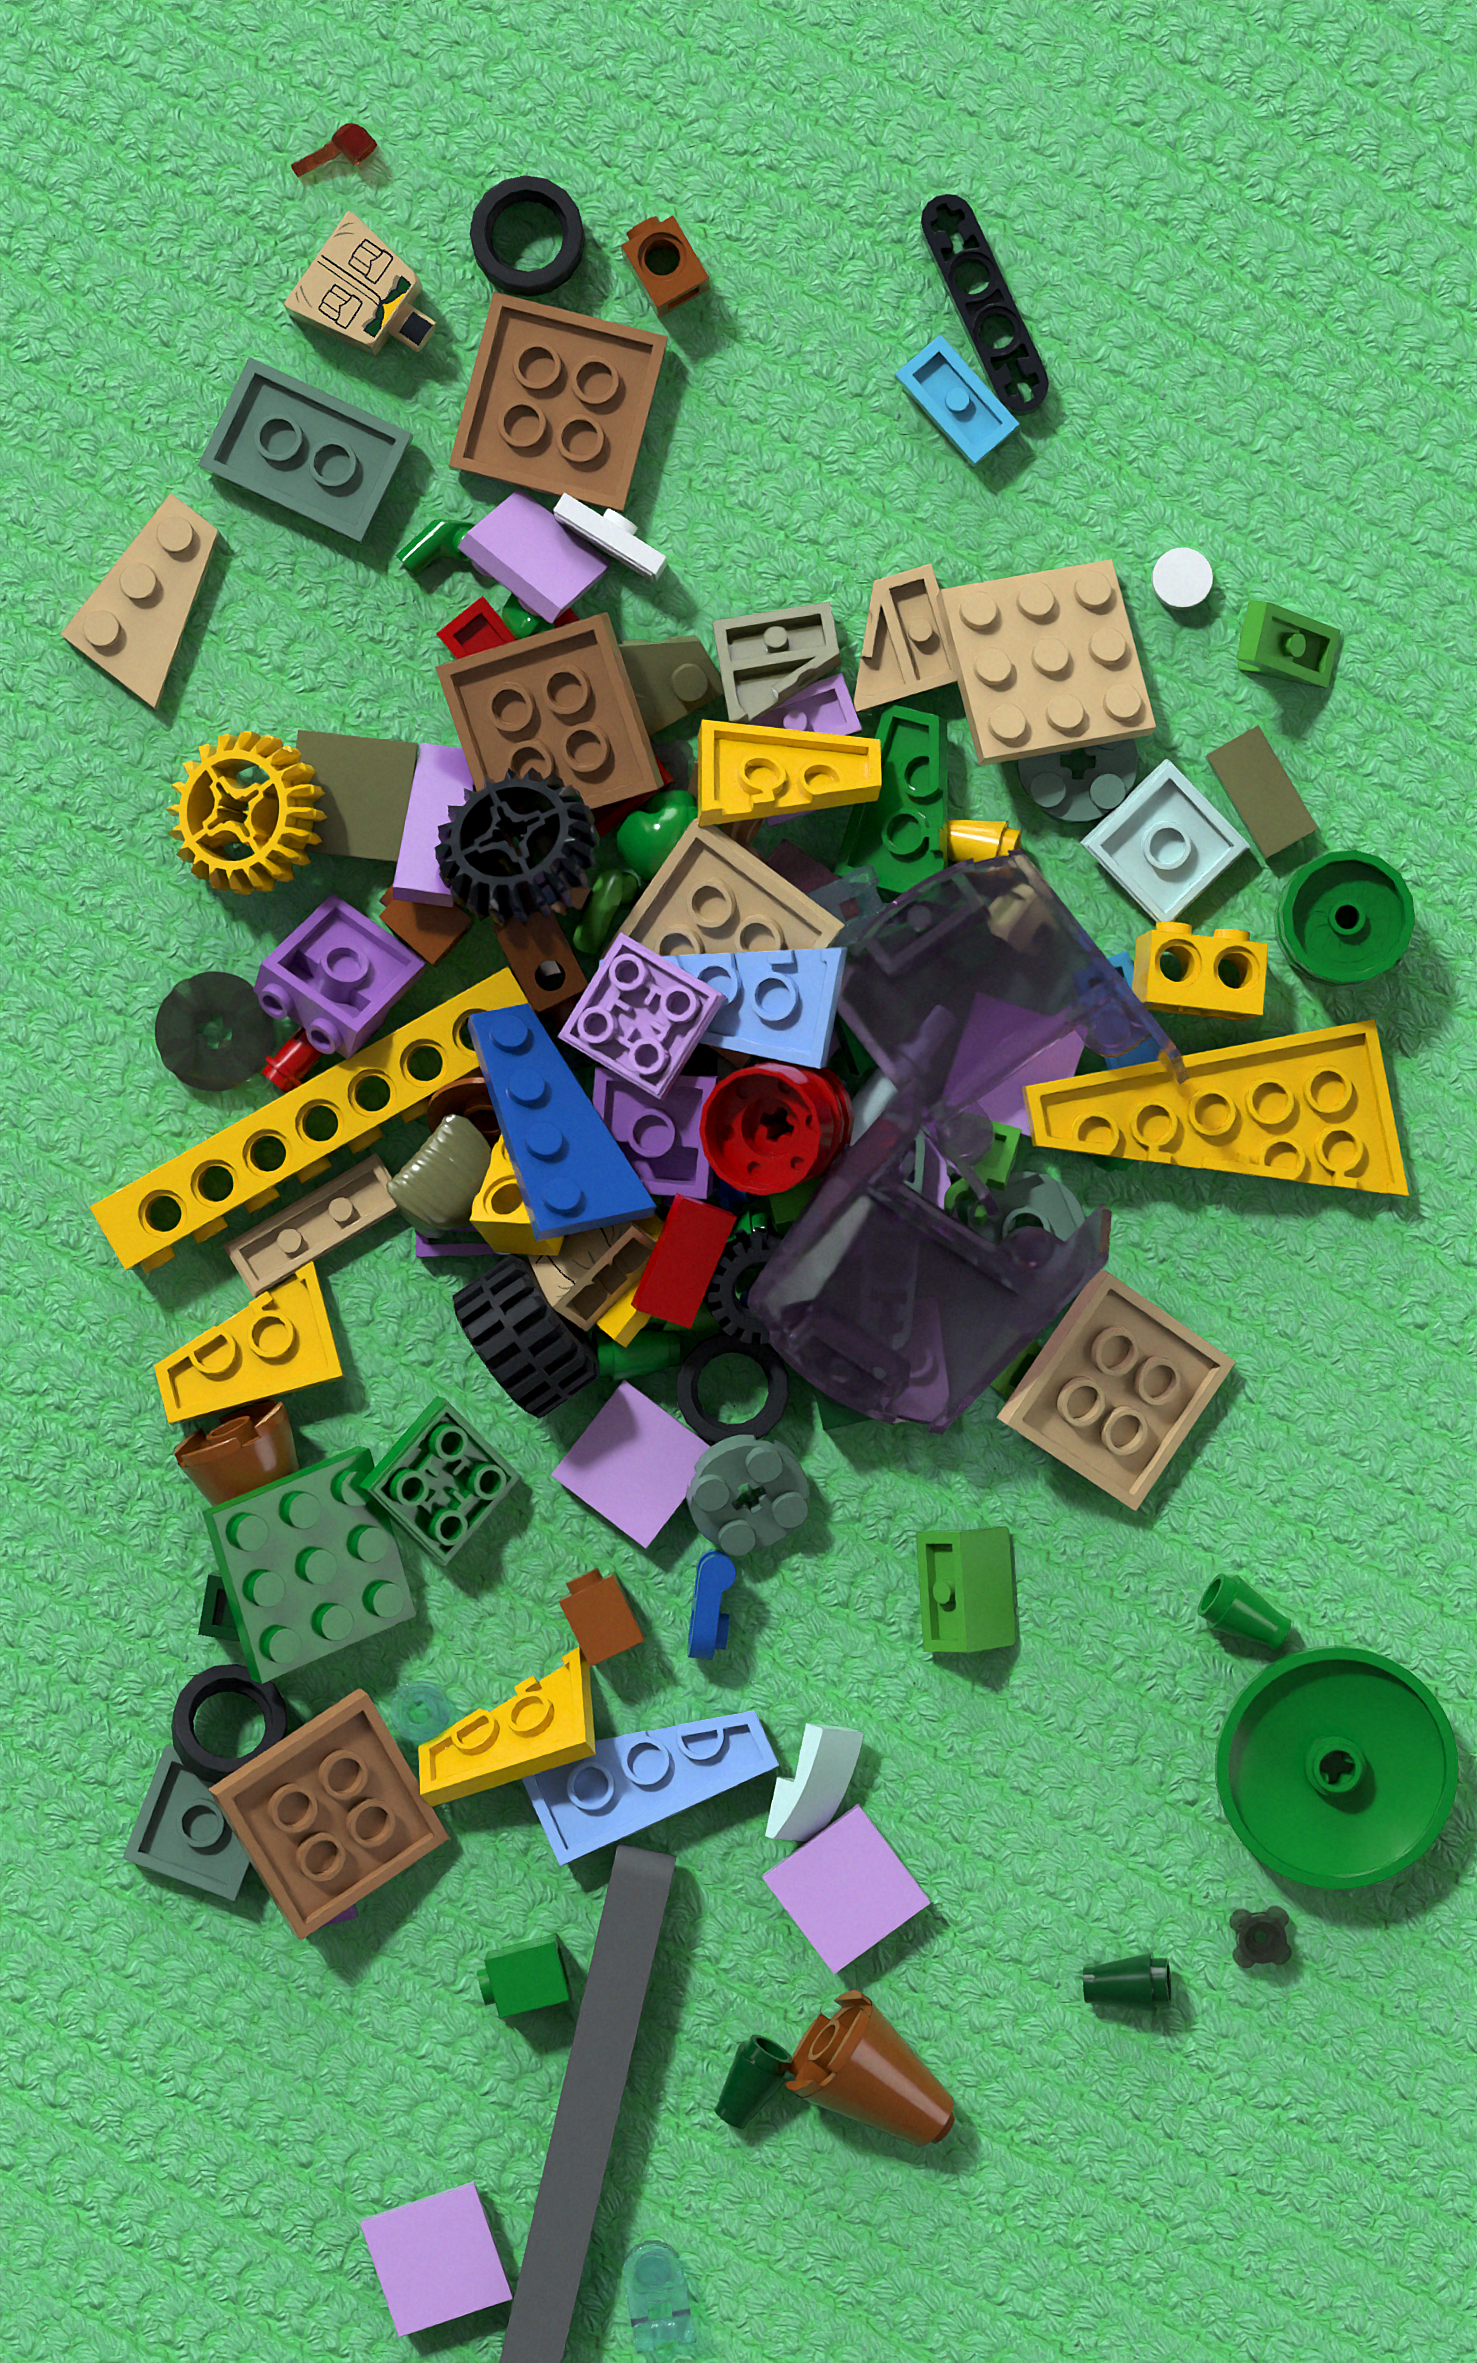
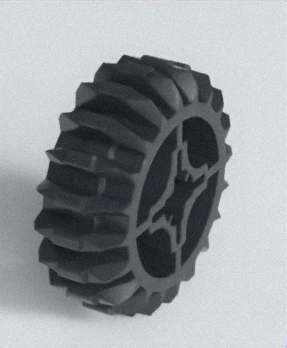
(554, 839)

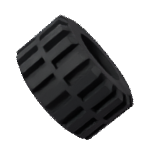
(522, 1339)

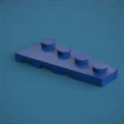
(555, 1139)

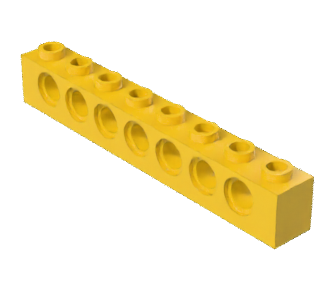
(127, 1212)

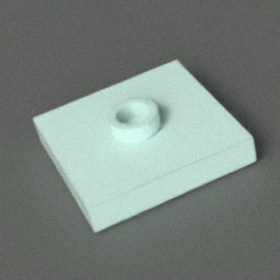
(1165, 843)

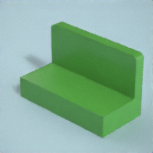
(966, 1589)

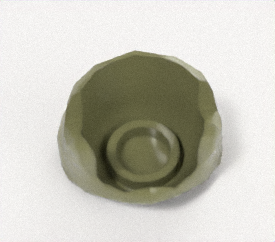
(443, 1178)

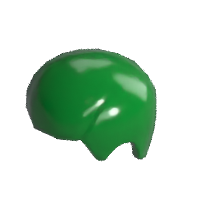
(649, 838)

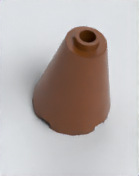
(242, 1453)
(870, 2074)

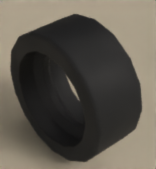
(499, 199)
(689, 1375)
(206, 1684)

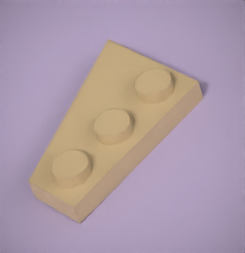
(143, 603)

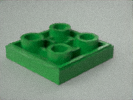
(440, 1481)

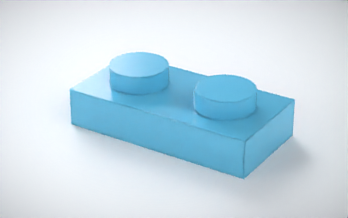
(957, 400)

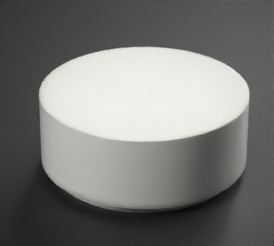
(1181, 578)

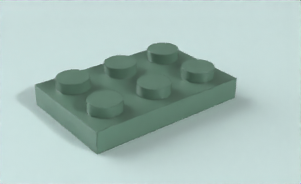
(305, 451)

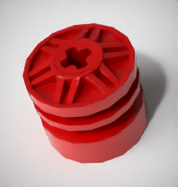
(749, 1138)

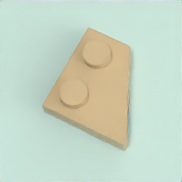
(903, 641)

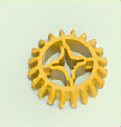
(277, 817)

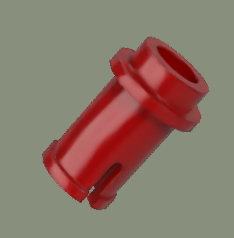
(292, 1061)

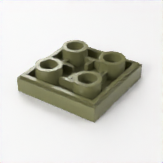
(364, 796)

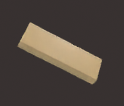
(313, 1225)

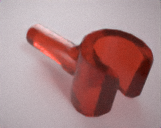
(349, 140)

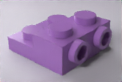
(337, 977)
(659, 1135)

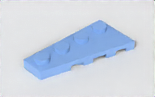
(774, 1000)

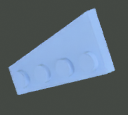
(645, 1780)

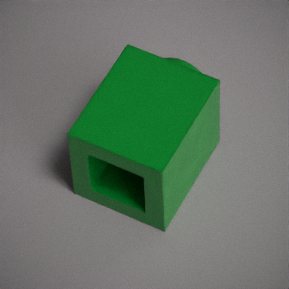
(525, 1976)

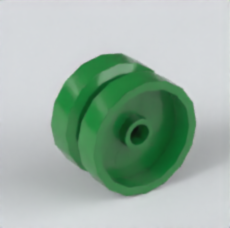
(1308, 925)

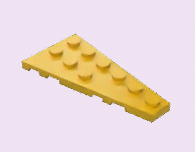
(1269, 1108)

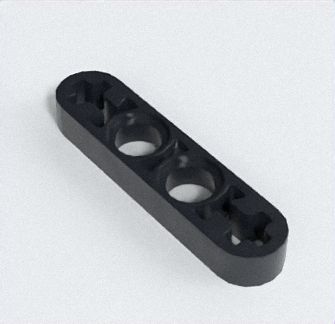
(991, 302)

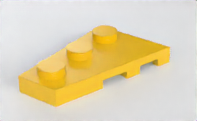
(780, 771)
(256, 1355)
(528, 1734)

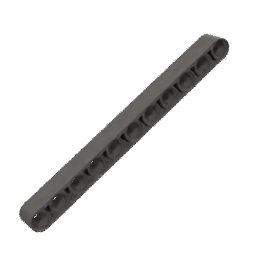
(588, 2106)

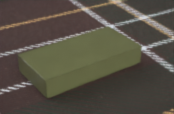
(1261, 792)

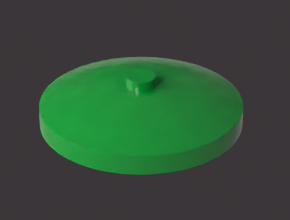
(1336, 1767)

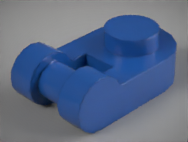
(707, 1625)

